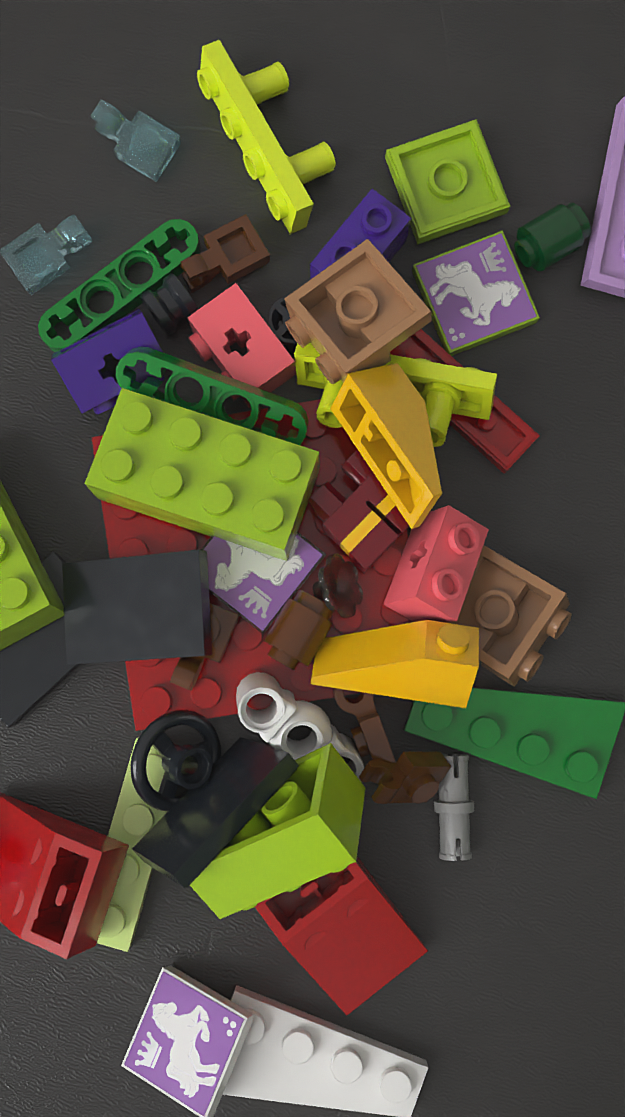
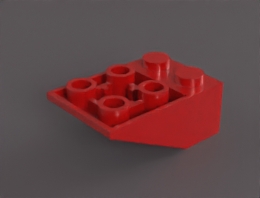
(55, 878)
(344, 934)

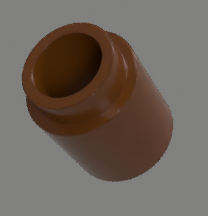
(299, 630)

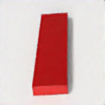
(502, 436)

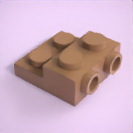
(355, 313)
(512, 615)

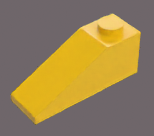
(393, 435)
(403, 661)

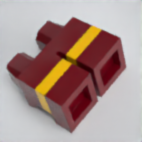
(351, 521)

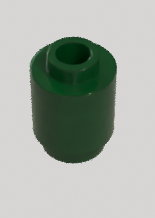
(552, 236)

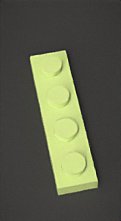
(129, 825)

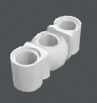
(285, 714)

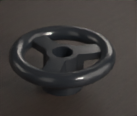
(183, 765)

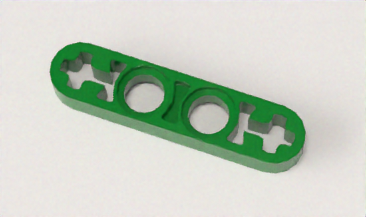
(114, 280)
(215, 390)

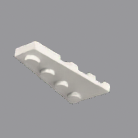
(319, 1063)

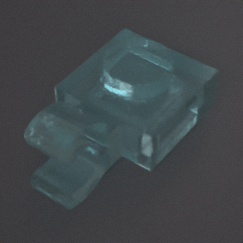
(140, 143)
(39, 257)

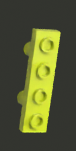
(262, 154)
(442, 386)

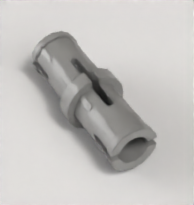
(454, 810)

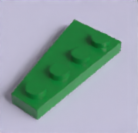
(531, 733)

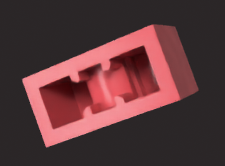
(234, 319)
(437, 567)

